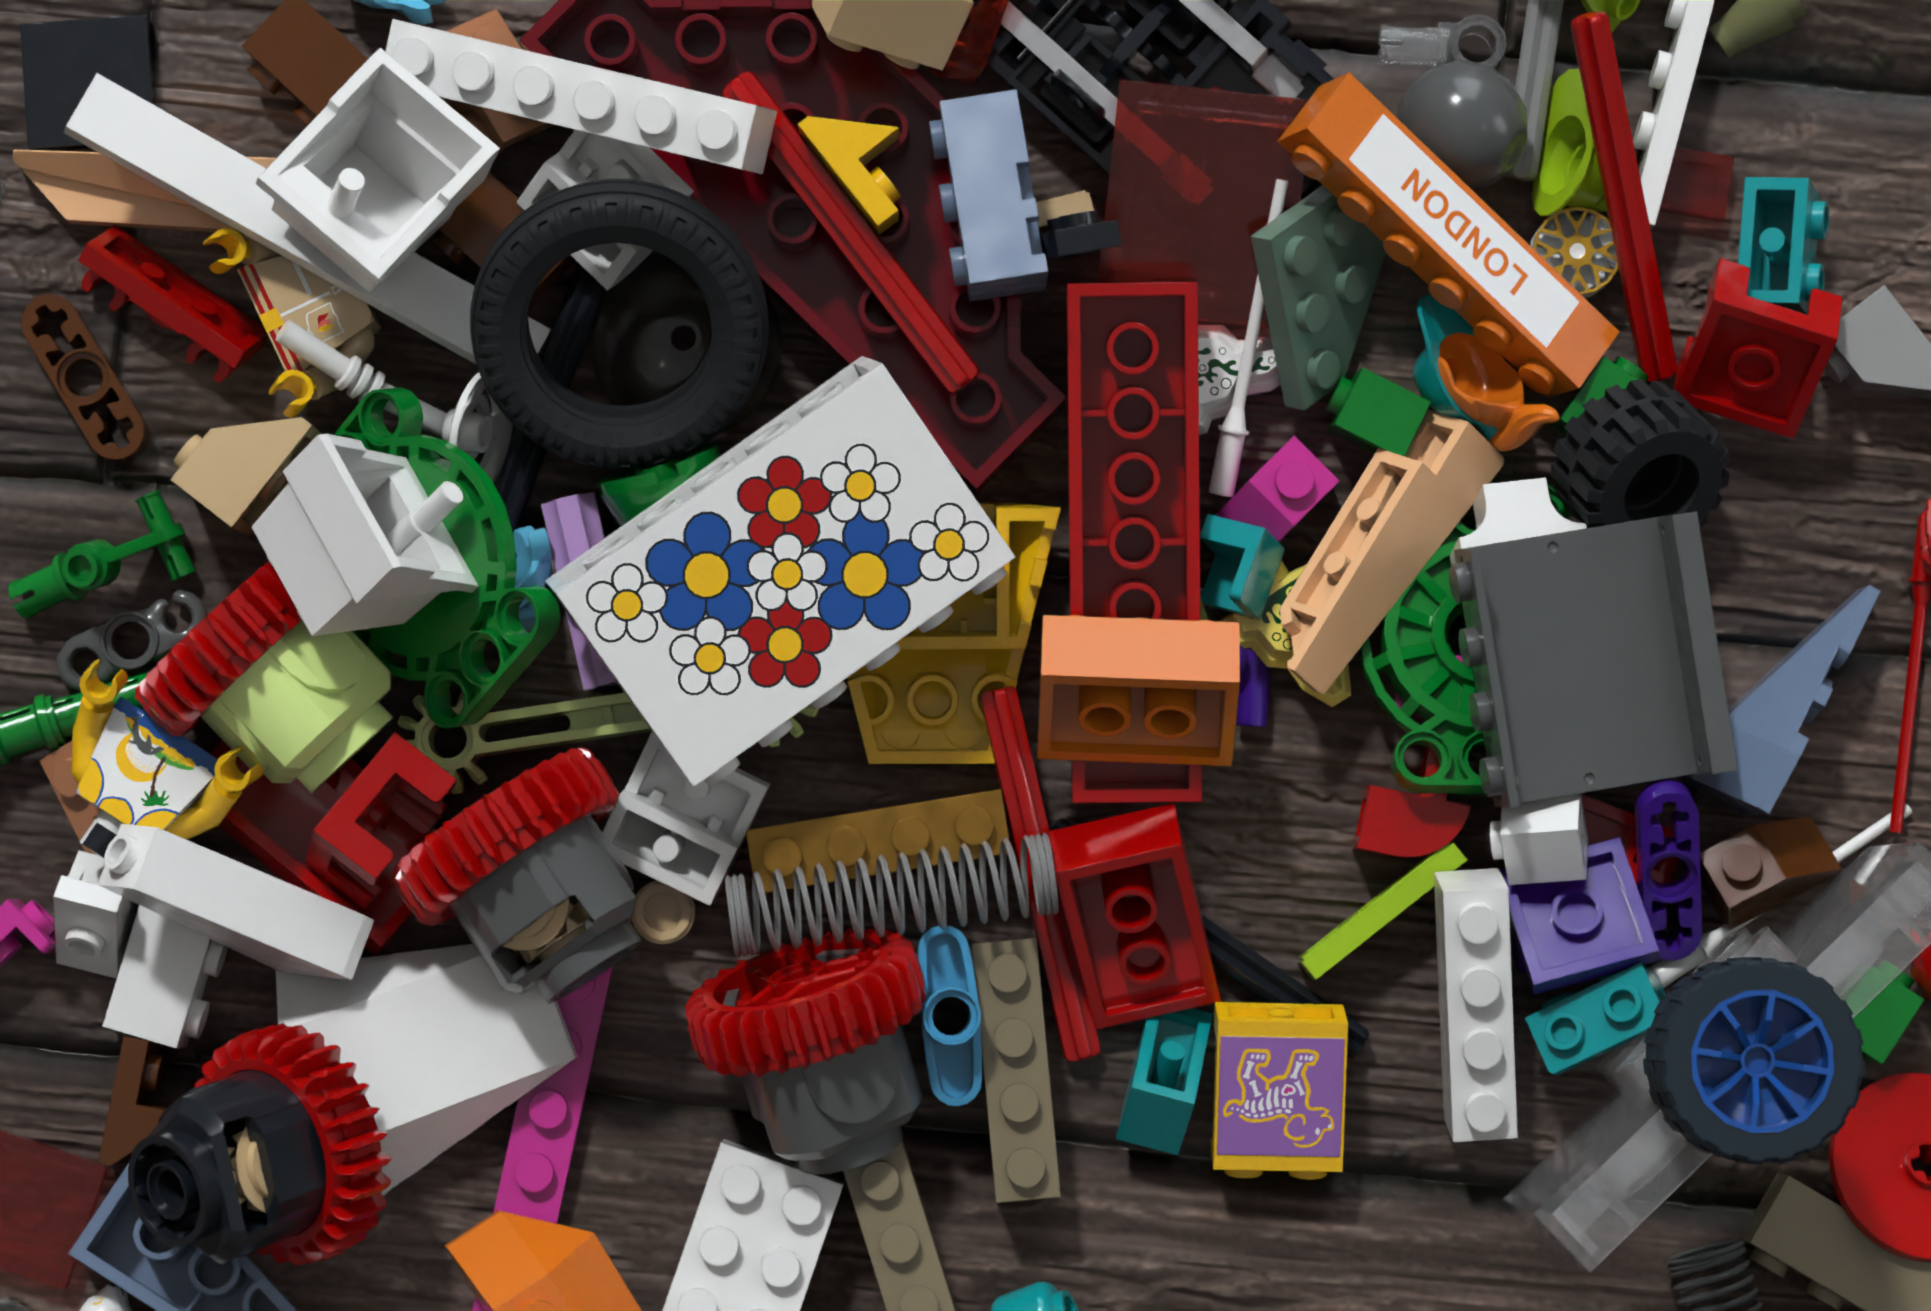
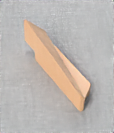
(103, 193)
(1382, 542)

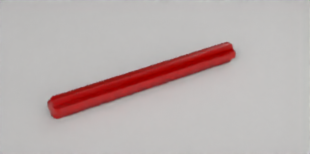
(1624, 195)
(859, 242)
(1028, 817)

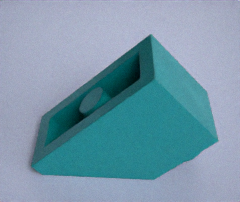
(1165, 1080)

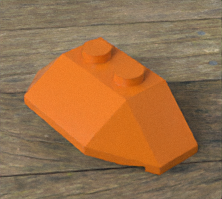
(538, 1267)

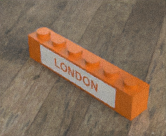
(1447, 236)

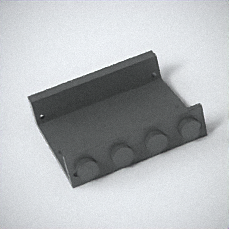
(1593, 659)

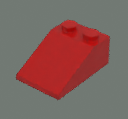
(1134, 915)

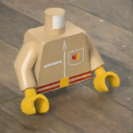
(288, 291)

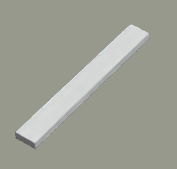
(226, 189)

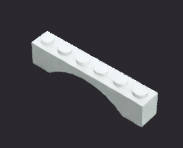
(585, 97)

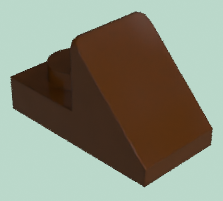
(129, 1113)

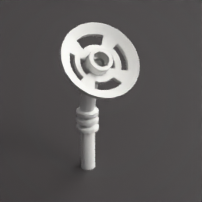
(460, 426)

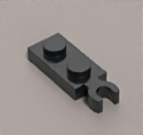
(1079, 235)

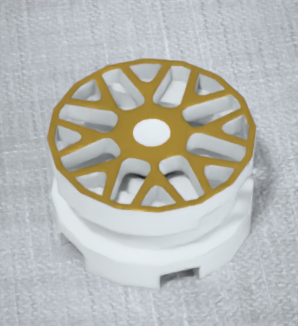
(1578, 248)

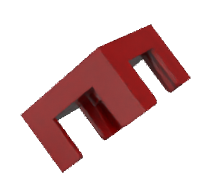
(1755, 356)
(393, 781)

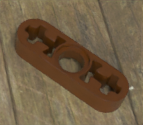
(75, 330)

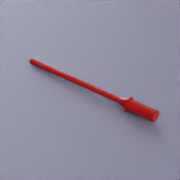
(1921, 595)

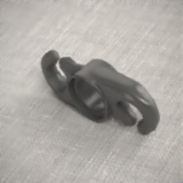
(101, 639)

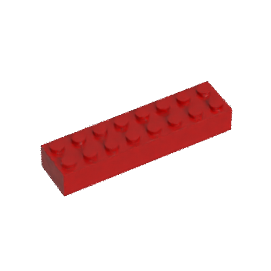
(1133, 485)

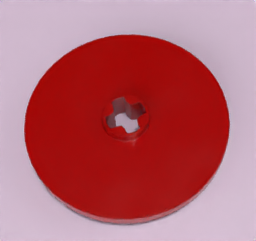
(1874, 1169)

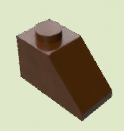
(1765, 868)

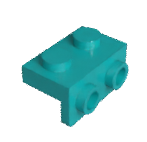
(1597, 1019)

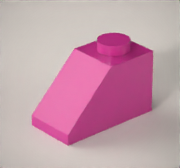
(1281, 491)

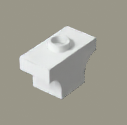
(1512, 513)
(90, 920)

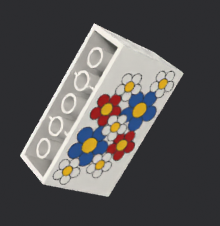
(782, 571)

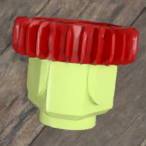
(271, 686)

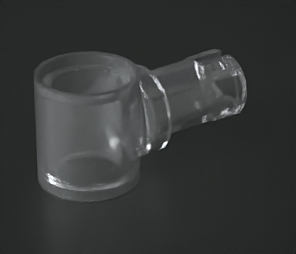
(1440, 44)

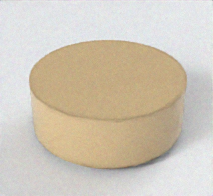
(663, 913)

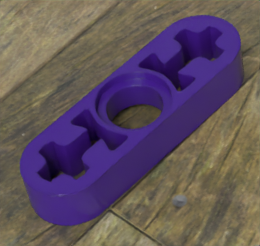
(1653, 847)

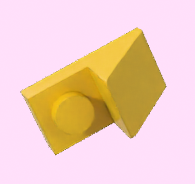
(844, 151)

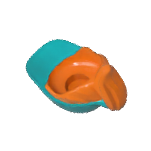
(1473, 381)

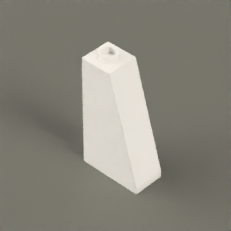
(235, 903)

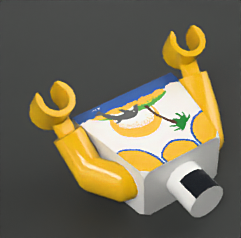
(143, 772)

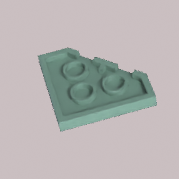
(1315, 290)

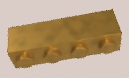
(876, 832)

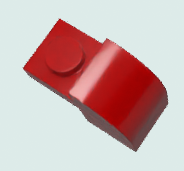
(1408, 823)

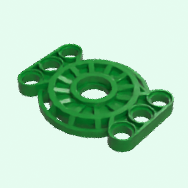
(450, 632)
(1430, 676)

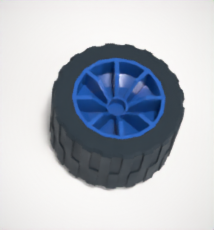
(1754, 1060)

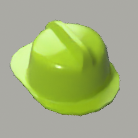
(1568, 157)

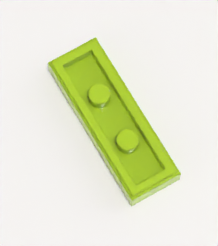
(1379, 911)

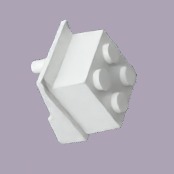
(377, 170)
(360, 538)

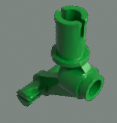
(99, 562)

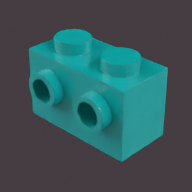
(1780, 239)

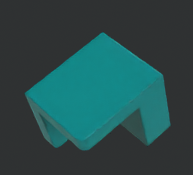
(1242, 566)

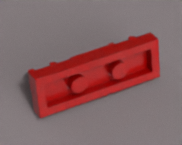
(171, 299)

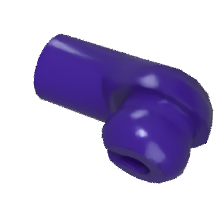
(1253, 690)

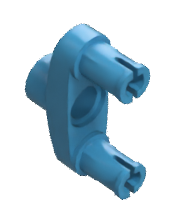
(953, 1059)

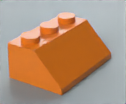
(1138, 690)

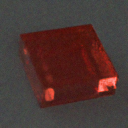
(1698, 185)

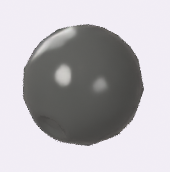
(1467, 120)

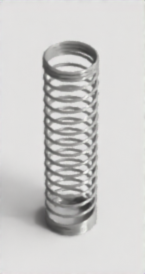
(1041, 869)

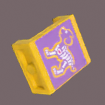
(1279, 1089)

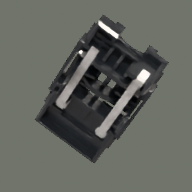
(1080, 94)

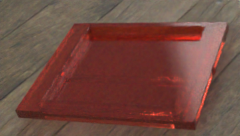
(1192, 187)

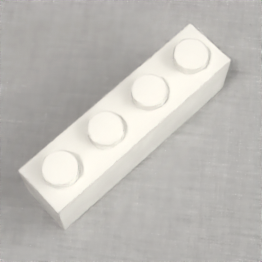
(1475, 1004)

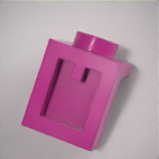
(26, 919)

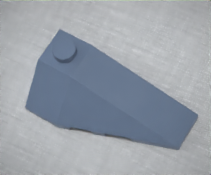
(1773, 710)

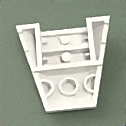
(431, 1044)

